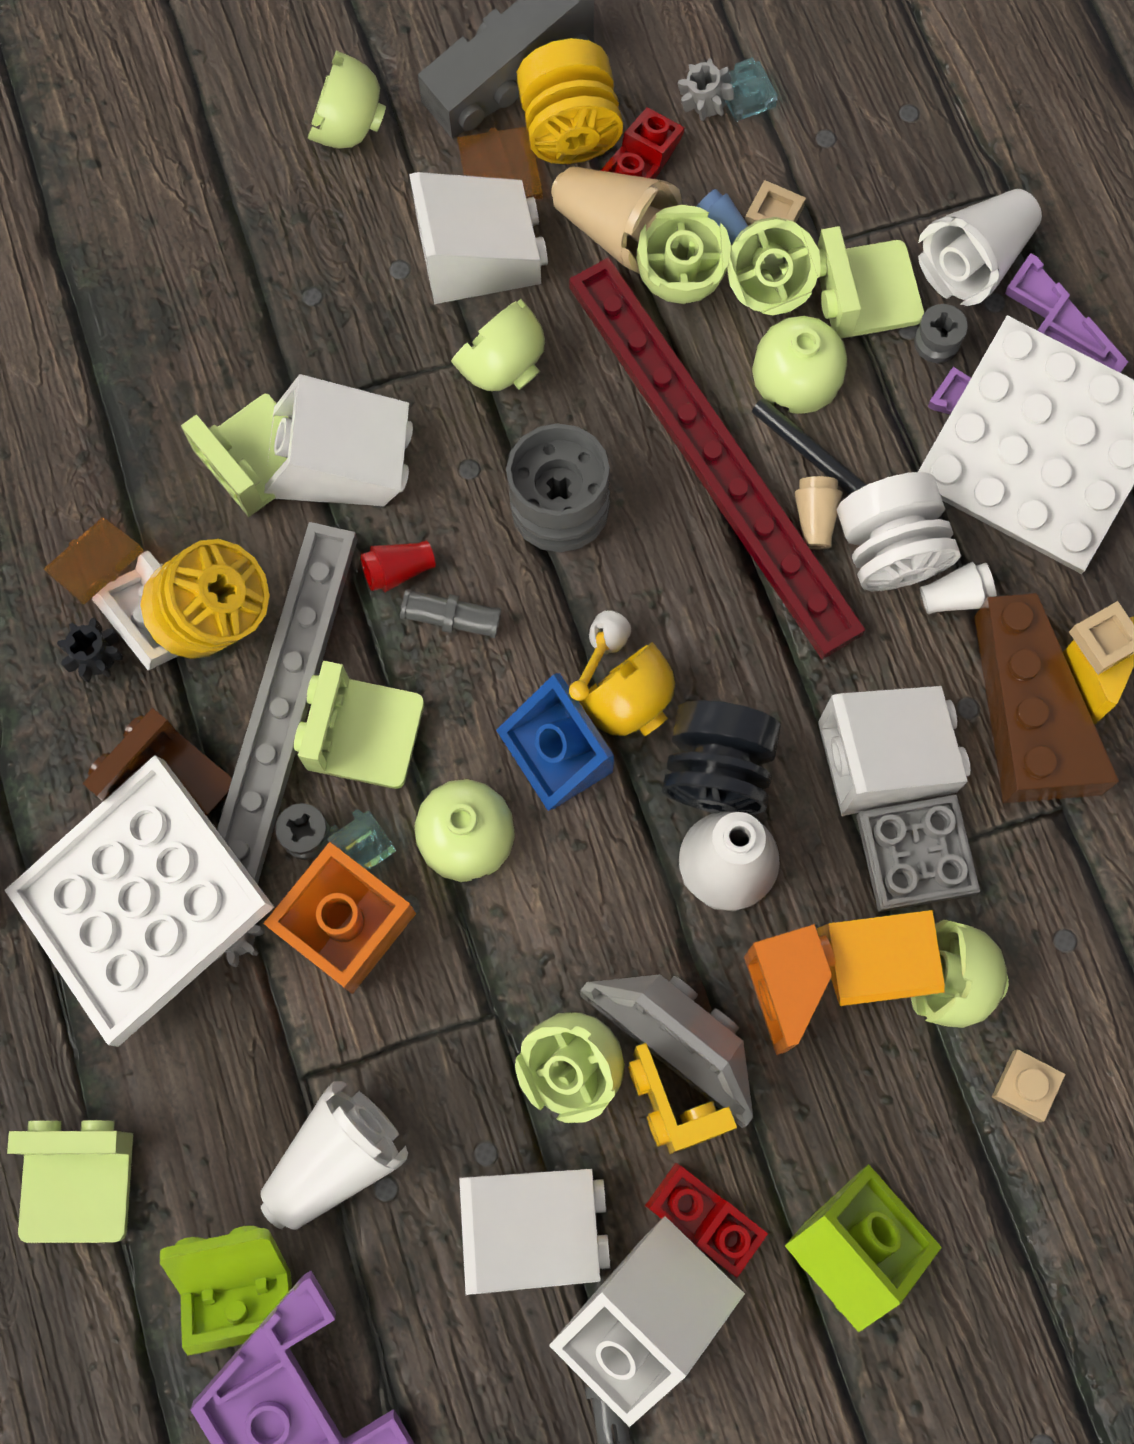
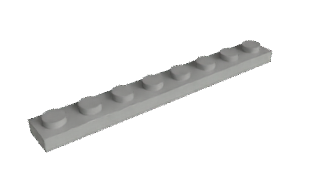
(282, 695)

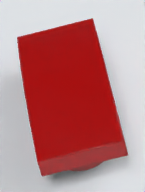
(646, 146)
(707, 1219)

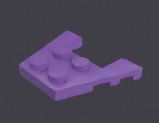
(1062, 322)
(265, 1393)

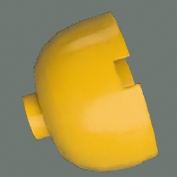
(632, 694)

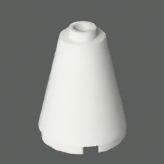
(977, 245)
(729, 860)
(332, 1157)

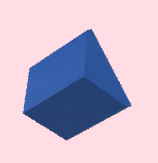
(556, 744)

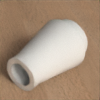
(960, 589)

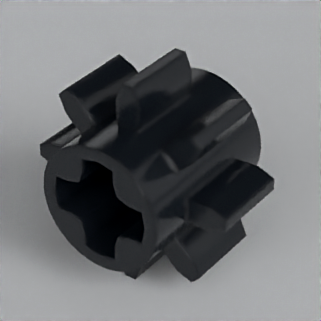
(79, 640)

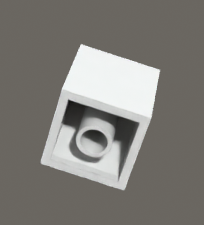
(476, 235)
(339, 444)
(892, 747)
(532, 1230)
(648, 1322)

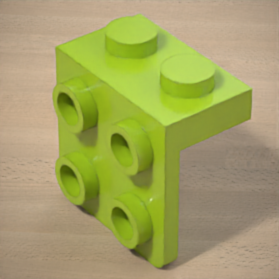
(225, 1285)

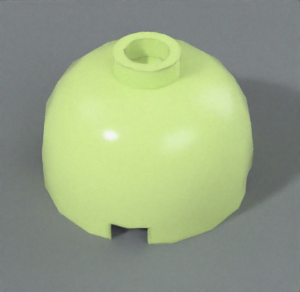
(347, 104)
(683, 254)
(773, 265)
(503, 350)
(800, 364)
(464, 830)
(972, 977)
(570, 1066)

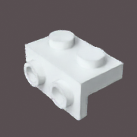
(121, 606)

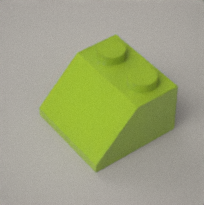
(864, 1249)

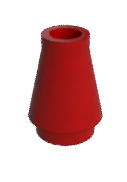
(395, 564)

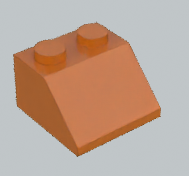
(340, 917)
(789, 981)

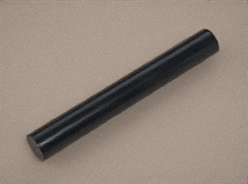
(807, 446)

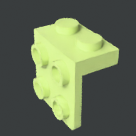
(867, 286)
(358, 729)
(73, 1182)

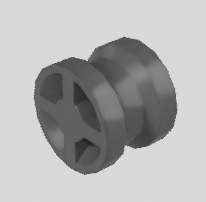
(932, 342)
(310, 837)

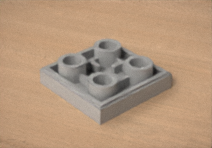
(917, 853)

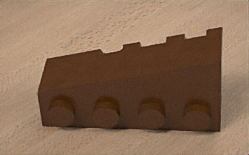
(1035, 708)

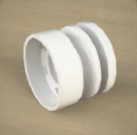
(898, 531)

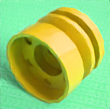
(569, 101)
(188, 616)

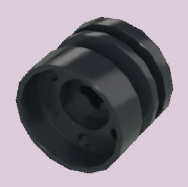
(721, 757)

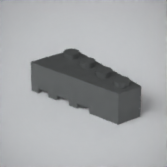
(481, 73)

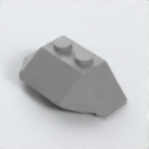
(680, 1035)

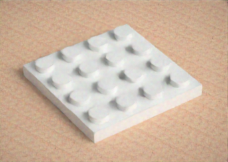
(1039, 445)
(137, 900)

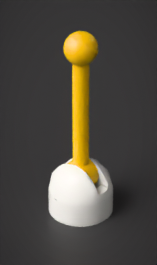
(610, 640)

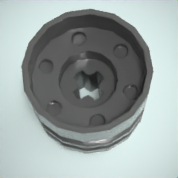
(559, 465)

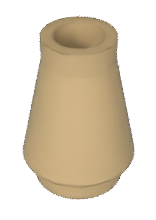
(817, 510)

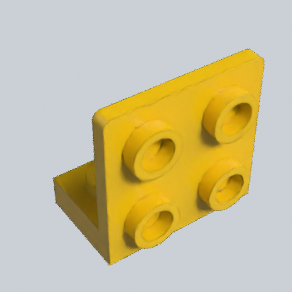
(698, 1123)

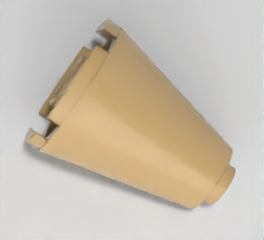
(612, 207)

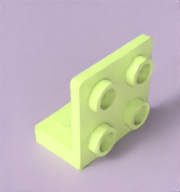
(240, 451)

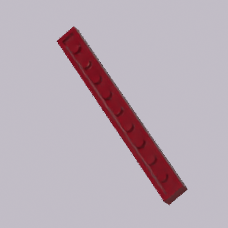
(717, 459)

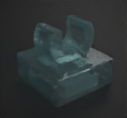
(751, 90)
(362, 840)

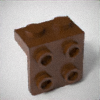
(156, 736)

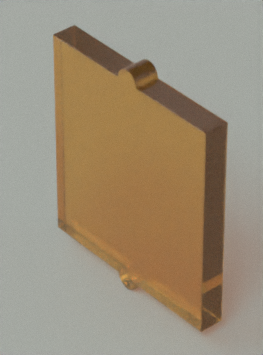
(501, 155)
(93, 560)

